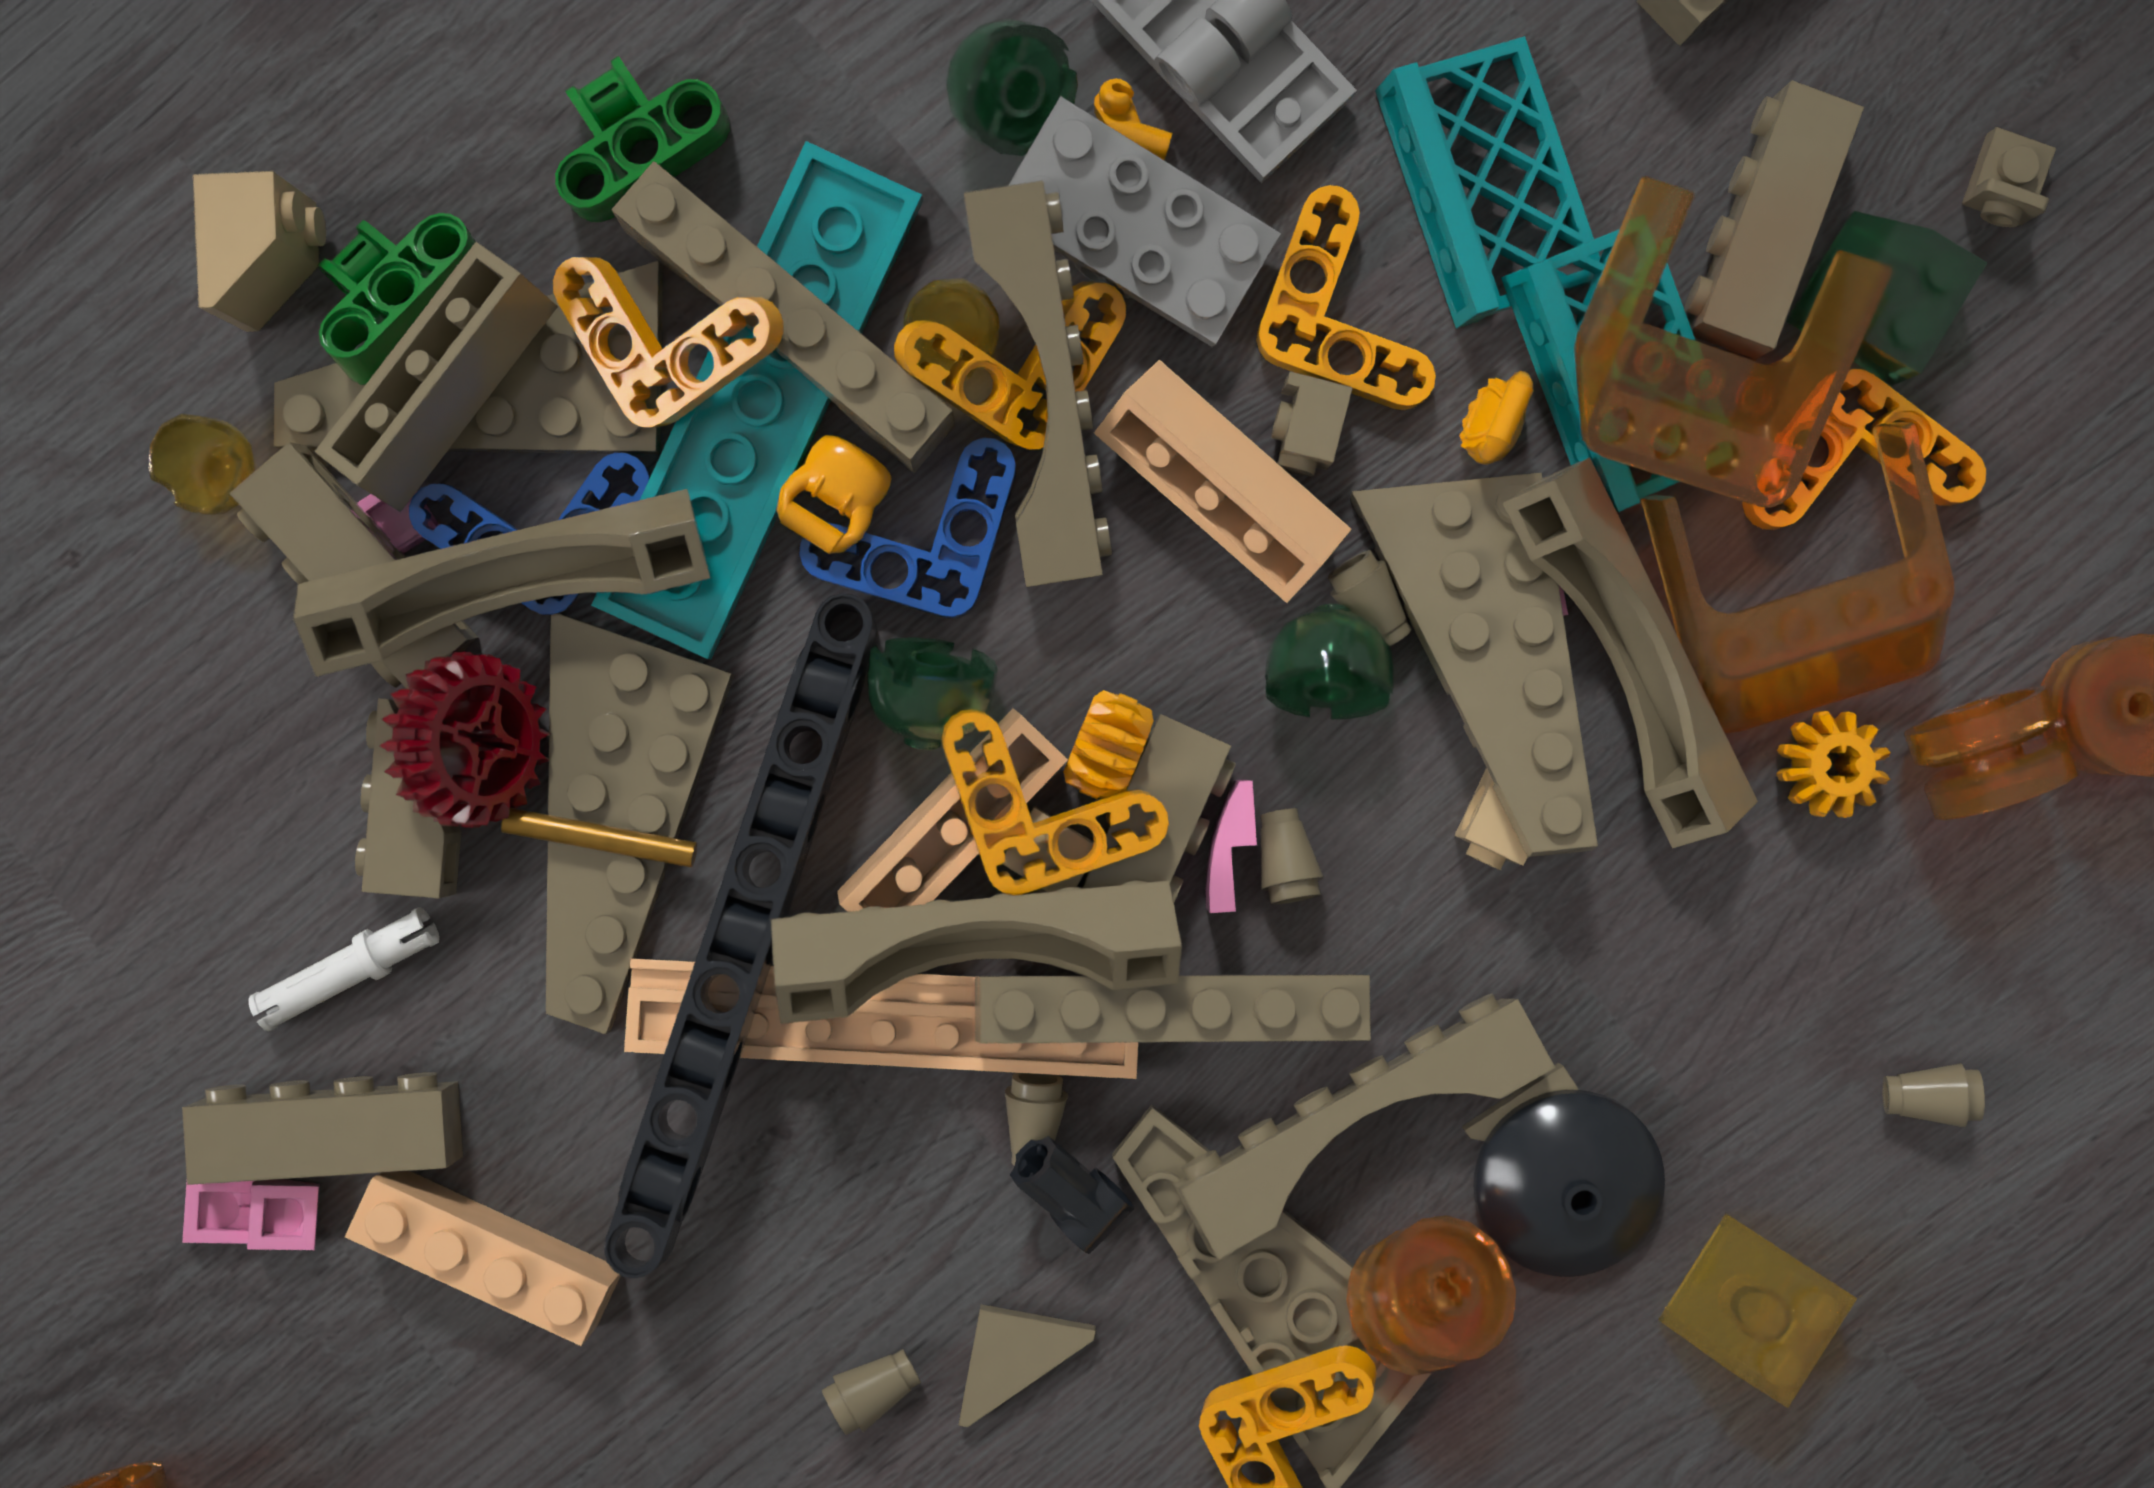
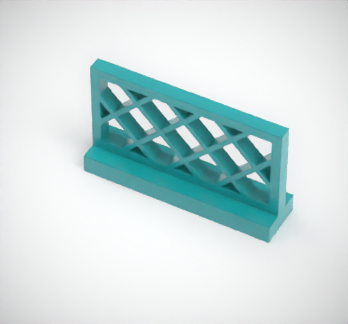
(1437, 182)
(1550, 337)

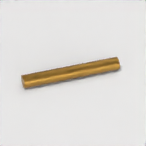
(600, 837)

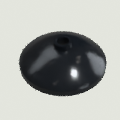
(1546, 1156)

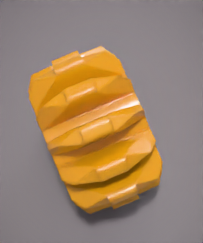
(1108, 745)
(1854, 765)

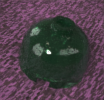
(1008, 83)
(1331, 663)
(921, 686)

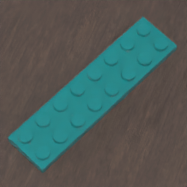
(735, 450)

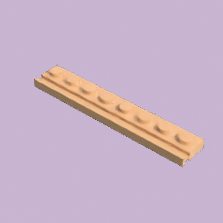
(910, 1024)

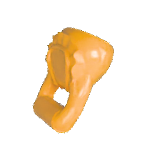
(1496, 418)
(842, 479)

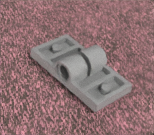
(1238, 70)
(1145, 223)

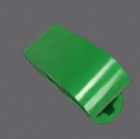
(623, 117)
(376, 280)

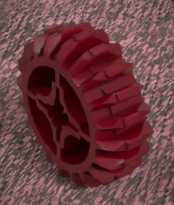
(465, 739)

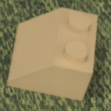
(253, 244)

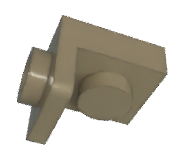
(2009, 179)

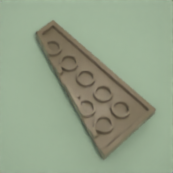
(542, 405)
(1494, 643)
(622, 755)
(1272, 1296)

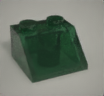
(1919, 301)

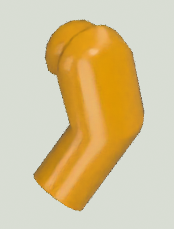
(1116, 109)

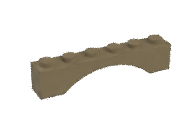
(1014, 245)
(815, 338)
(389, 605)
(1684, 753)
(843, 959)
(1189, 1011)
(1246, 1189)

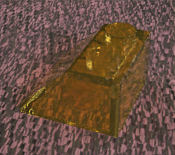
(1757, 1310)

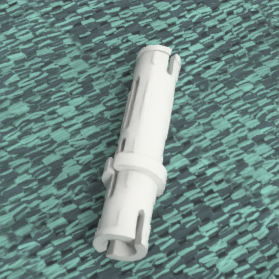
(366, 957)

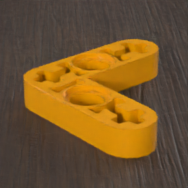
(1309, 313)
(650, 363)
(1009, 389)
(1847, 430)
(1016, 827)
(1266, 1423)

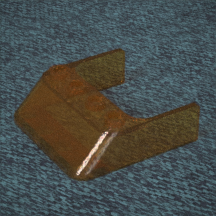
(1697, 408)
(1825, 638)

